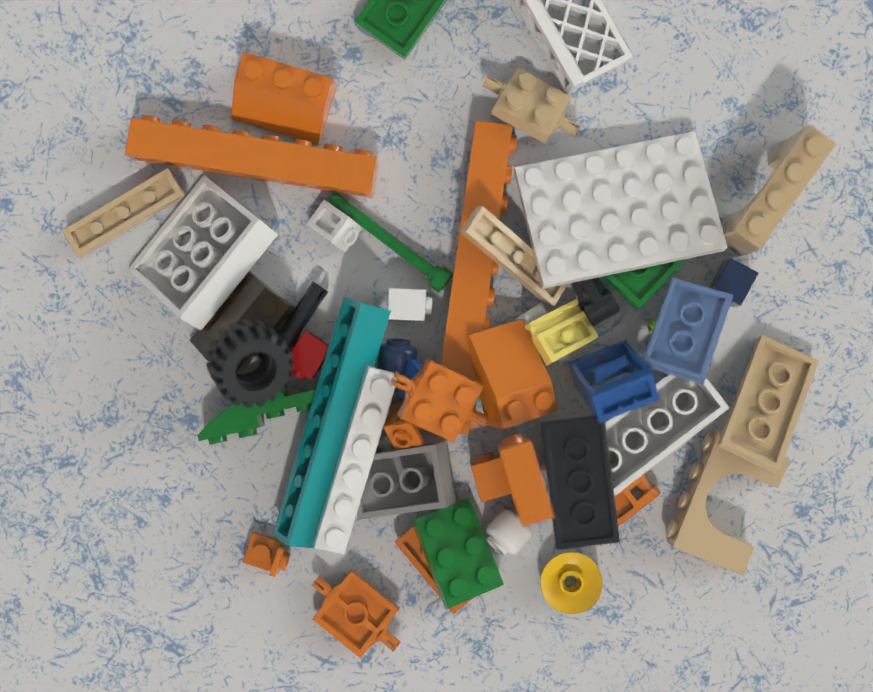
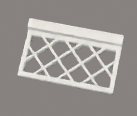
(558, 53)

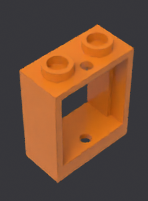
(524, 479)

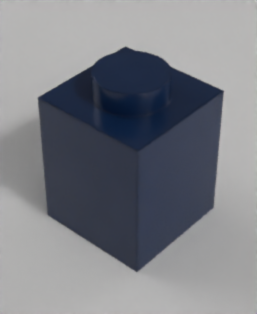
(734, 279)

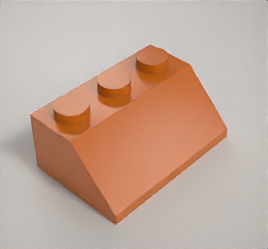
(282, 98)

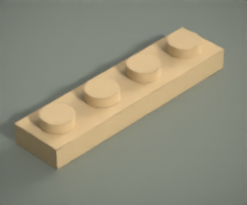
(124, 213)
(508, 252)

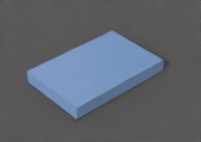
(687, 330)

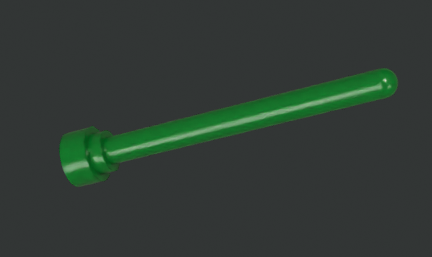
(435, 275)

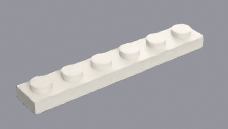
(354, 460)

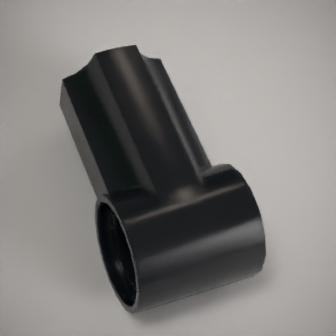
(595, 300)

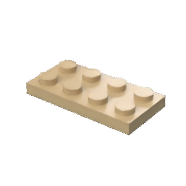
(768, 404)

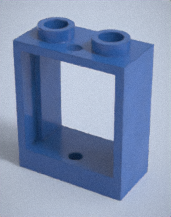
(618, 395)

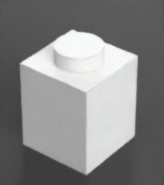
(409, 304)

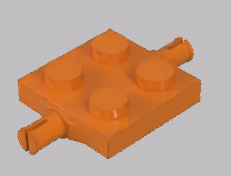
(439, 400)
(356, 613)

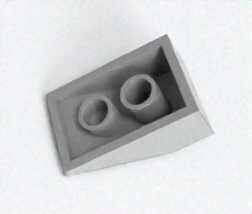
(408, 482)

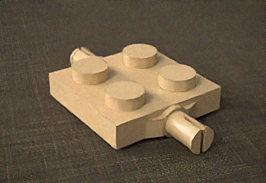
(531, 105)

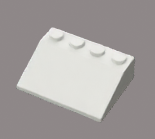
(202, 253)

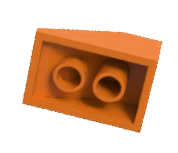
(512, 375)

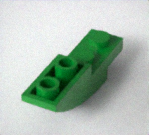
(246, 420)

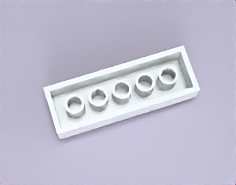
(657, 429)

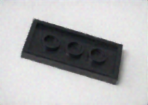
(579, 482)

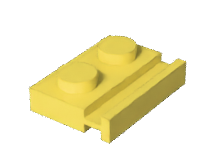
(561, 332)

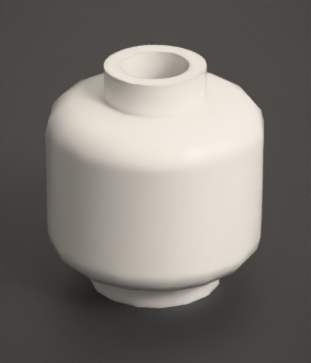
(507, 533)

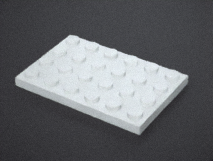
(619, 209)

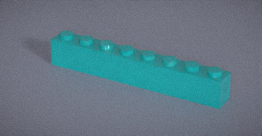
(351, 348)

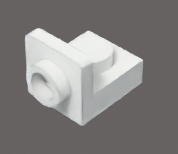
(334, 226)

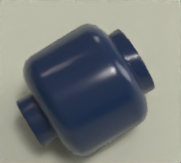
(394, 355)

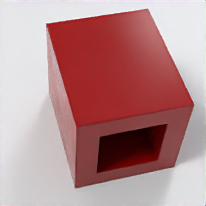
(308, 356)

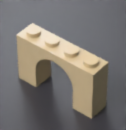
(794, 167)
(692, 528)

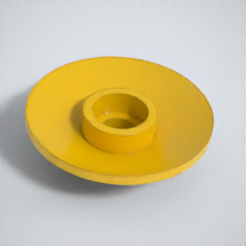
(582, 593)

